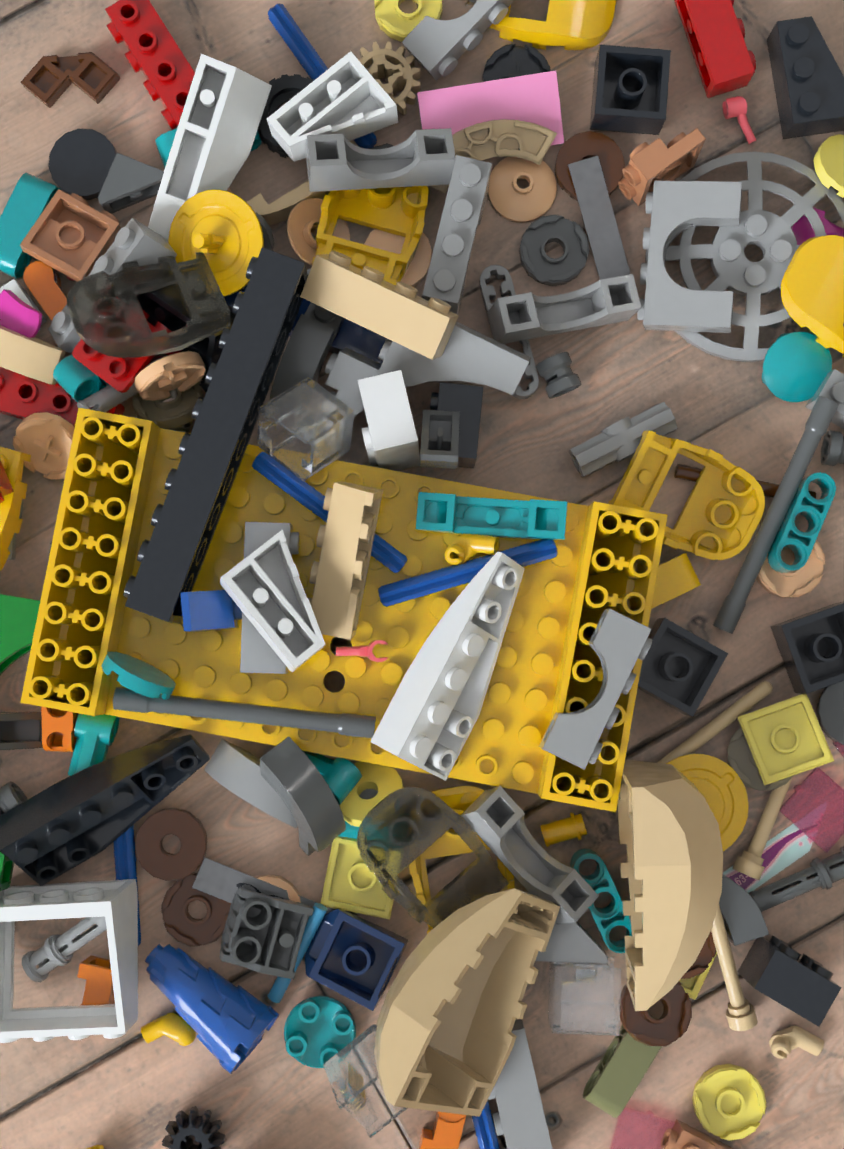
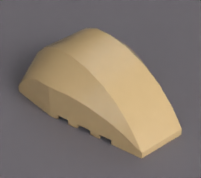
(671, 876)
(457, 1002)

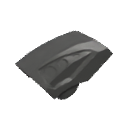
(264, 938)

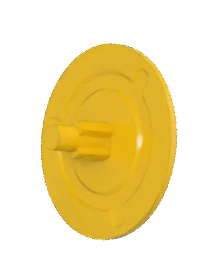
(223, 230)
(721, 790)

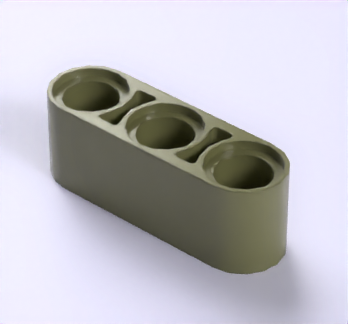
(619, 1073)

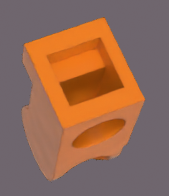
(45, 287)
(58, 730)
(98, 981)
(445, 1132)

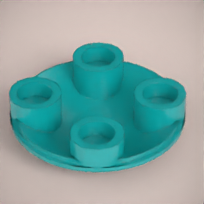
(796, 366)
(318, 1030)

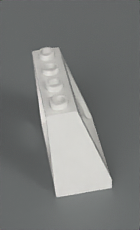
(119, 905)

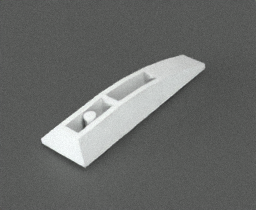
(210, 138)
(451, 673)

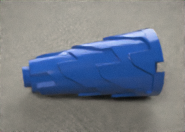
(220, 1013)

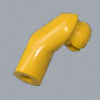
(468, 546)
(170, 1026)

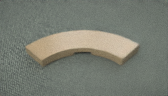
(501, 139)

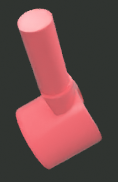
(737, 108)
(362, 651)

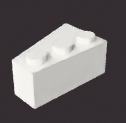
(336, 102)
(391, 430)
(275, 602)

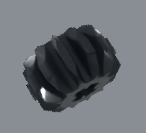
(198, 1126)

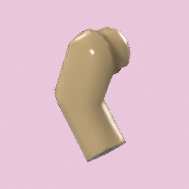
(793, 1037)

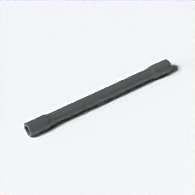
(814, 430)
(344, 723)

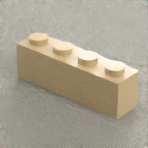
(379, 305)
(344, 557)

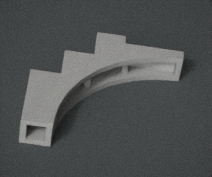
(466, 358)

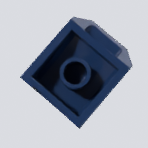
(354, 957)

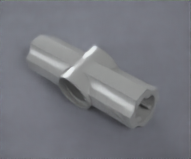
(621, 439)

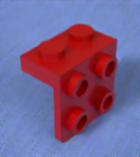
(115, 371)

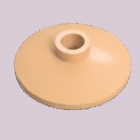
(518, 203)
(304, 221)

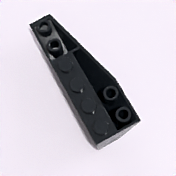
(94, 807)

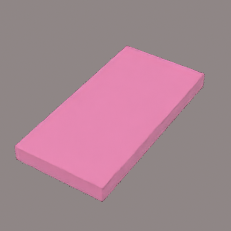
(521, 98)

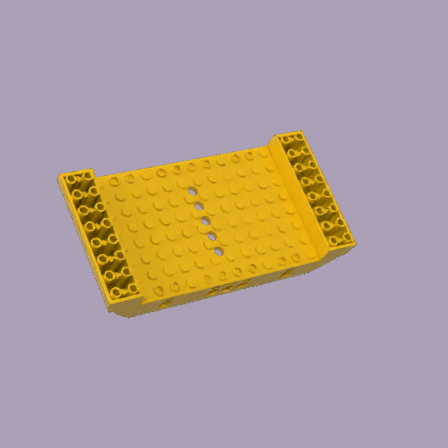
(542, 666)

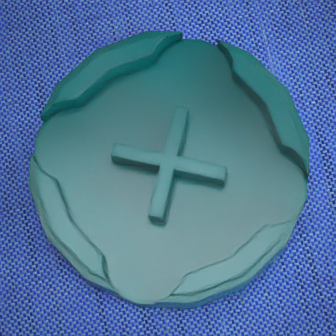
(138, 675)

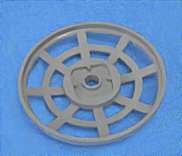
(757, 228)

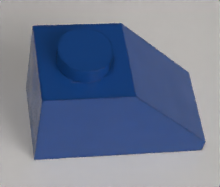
(209, 611)

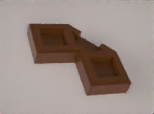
(55, 74)

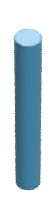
(281, 984)

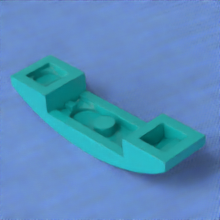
(491, 516)

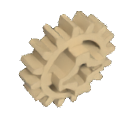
(395, 75)

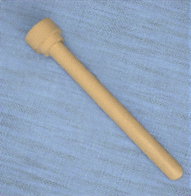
(720, 722)
(750, 861)
(740, 1012)

